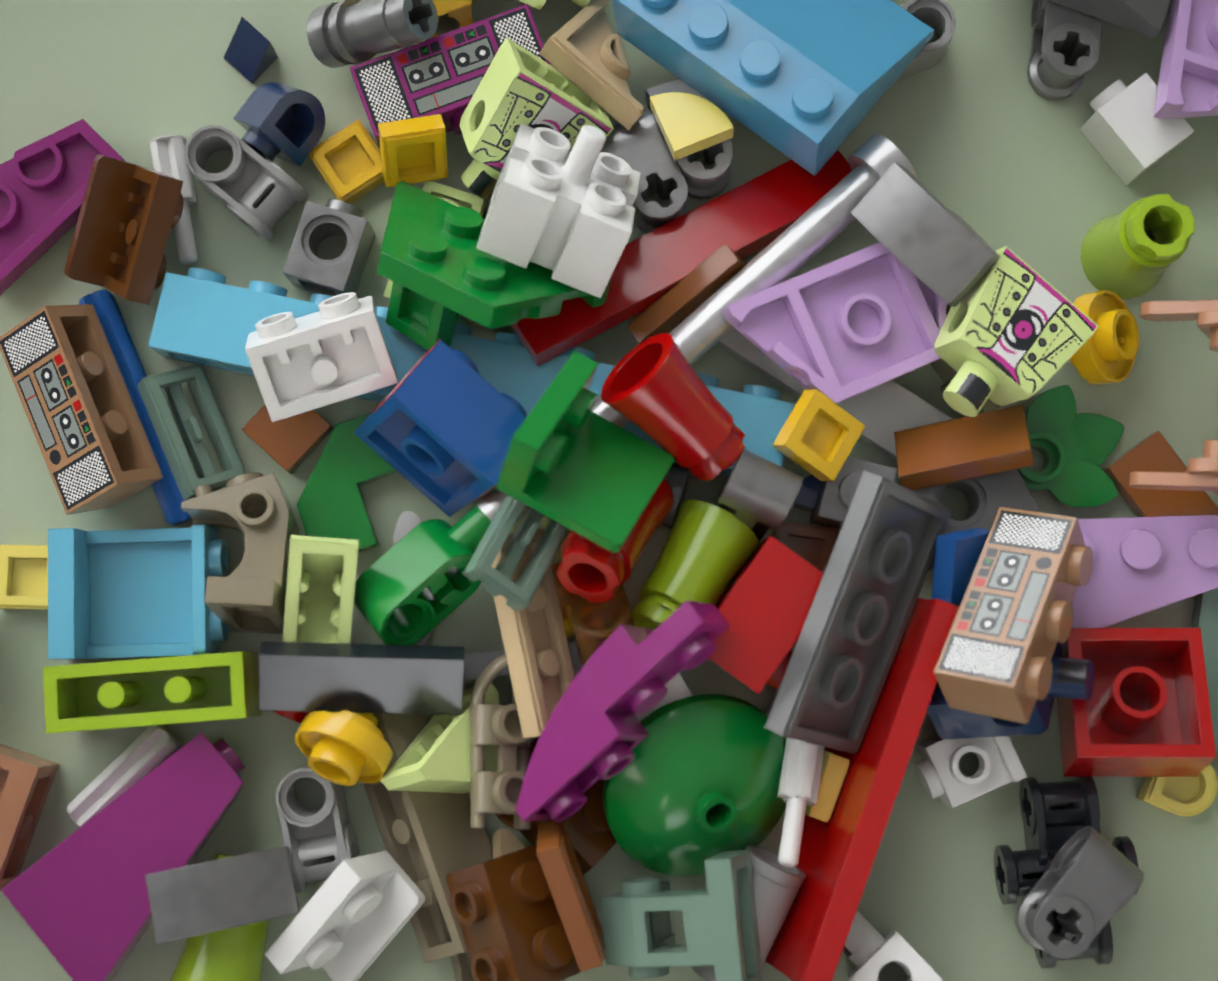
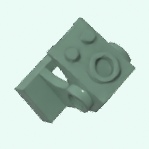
(717, 923)

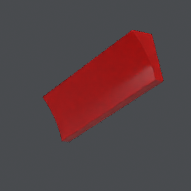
(842, 852)

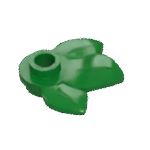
(1071, 450)

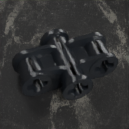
(1045, 833)

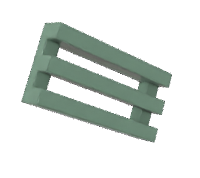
(170, 438)
(498, 579)

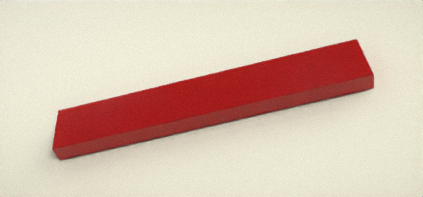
(655, 262)

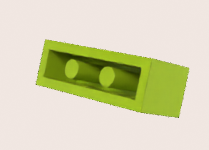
(151, 691)

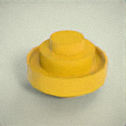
(1112, 348)
(344, 747)

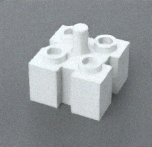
(562, 207)

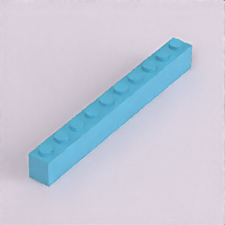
(210, 323)

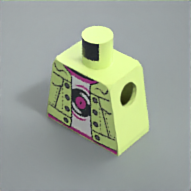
(515, 92)
(1008, 336)

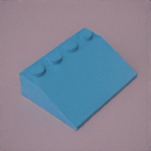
(781, 67)

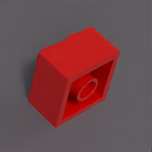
(765, 614)
(1145, 705)

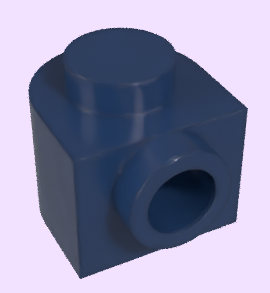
(282, 122)

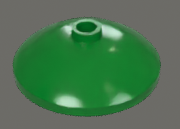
(697, 757)

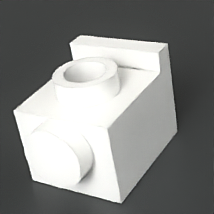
(941, 772)

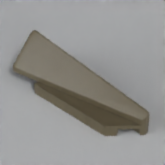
(428, 839)

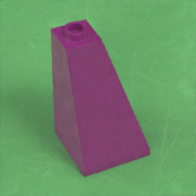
(91, 889)

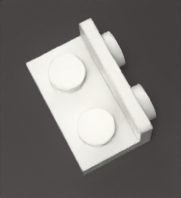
(319, 356)
(349, 919)

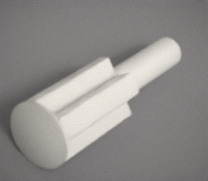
(169, 159)
(799, 788)

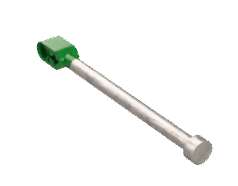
(423, 572)

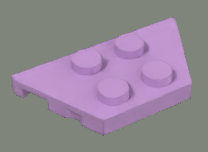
(1189, 61)
(845, 323)

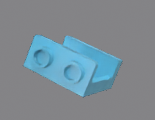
(133, 592)

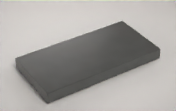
(858, 615)

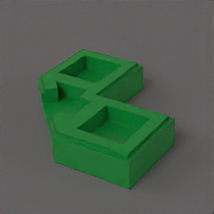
(333, 497)

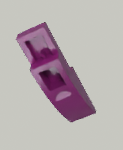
(596, 718)

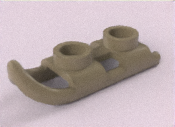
(497, 727)

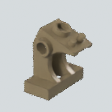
(256, 590)

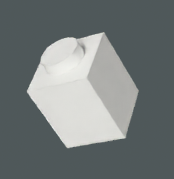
(1128, 132)

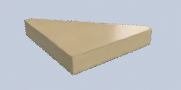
(595, 62)

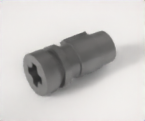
(360, 29)

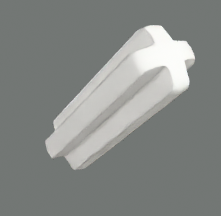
(133, 764)

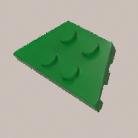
(434, 253)

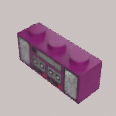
(440, 71)

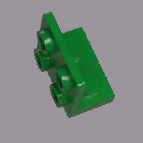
(581, 464)

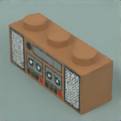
(79, 407)
(1014, 615)

